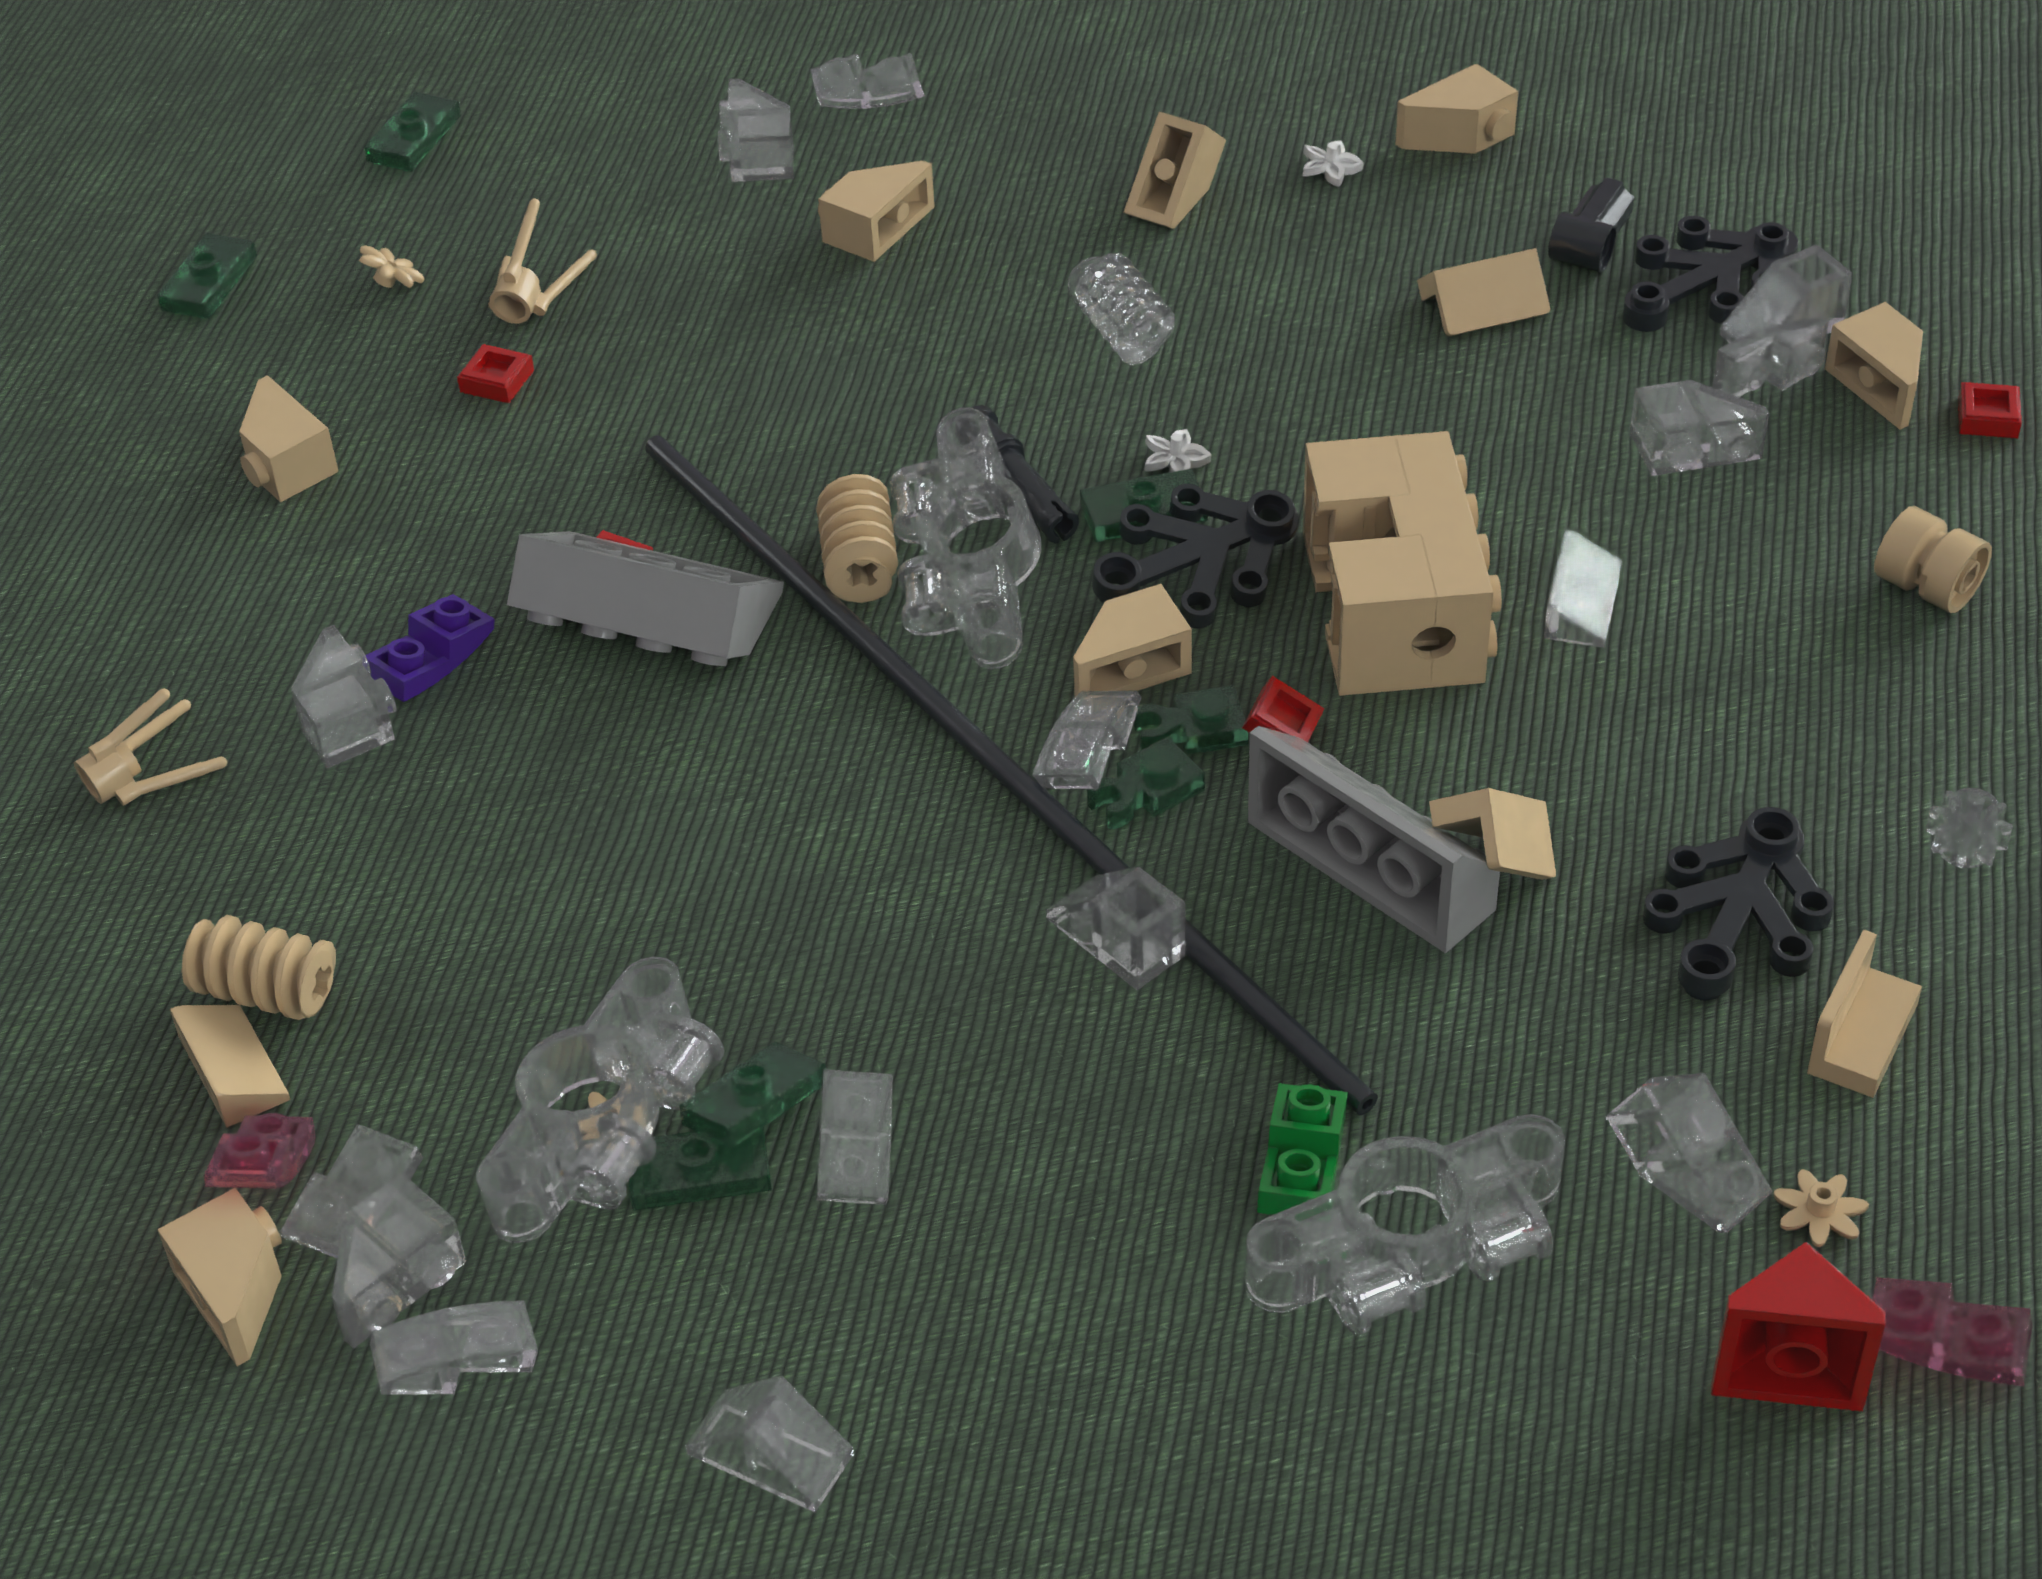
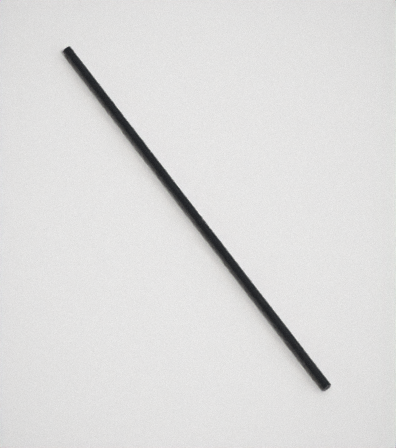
(1006, 770)

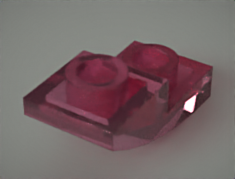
(262, 1153)
(1953, 1336)

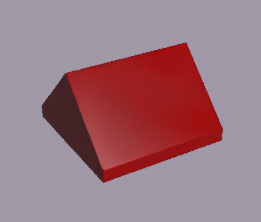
(1799, 1336)

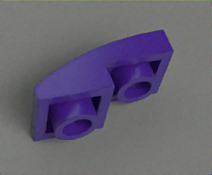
(435, 645)

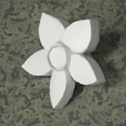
(1333, 163)
(1177, 454)

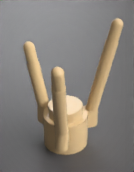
(518, 287)
(112, 765)

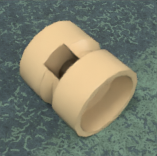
(1939, 562)

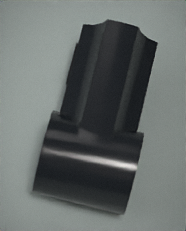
(1591, 231)

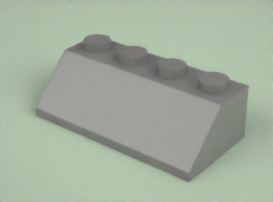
(641, 595)
(1368, 840)

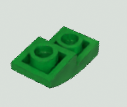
(1301, 1146)

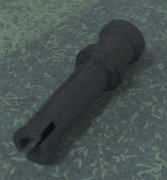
(1044, 504)

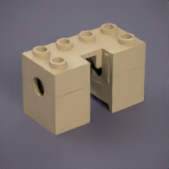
(1402, 563)

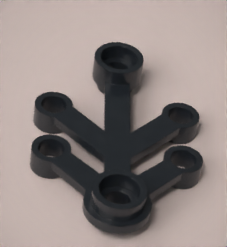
(1759, 247)
(1263, 521)
(1765, 842)

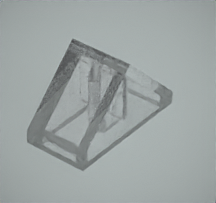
(772, 1441)

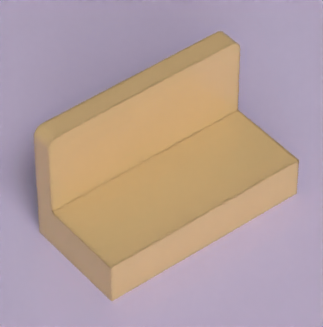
(1487, 292)
(1511, 825)
(1862, 1023)

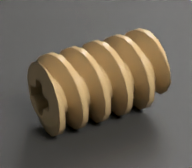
(857, 538)
(259, 967)

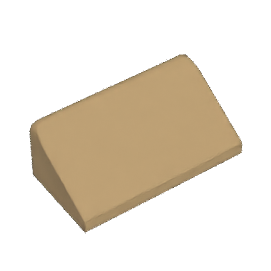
(229, 1060)

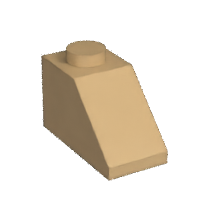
(1458, 113)
(1174, 170)
(875, 207)
(1878, 360)
(284, 443)
(1134, 644)
(227, 1267)

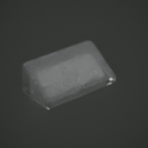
(1582, 592)

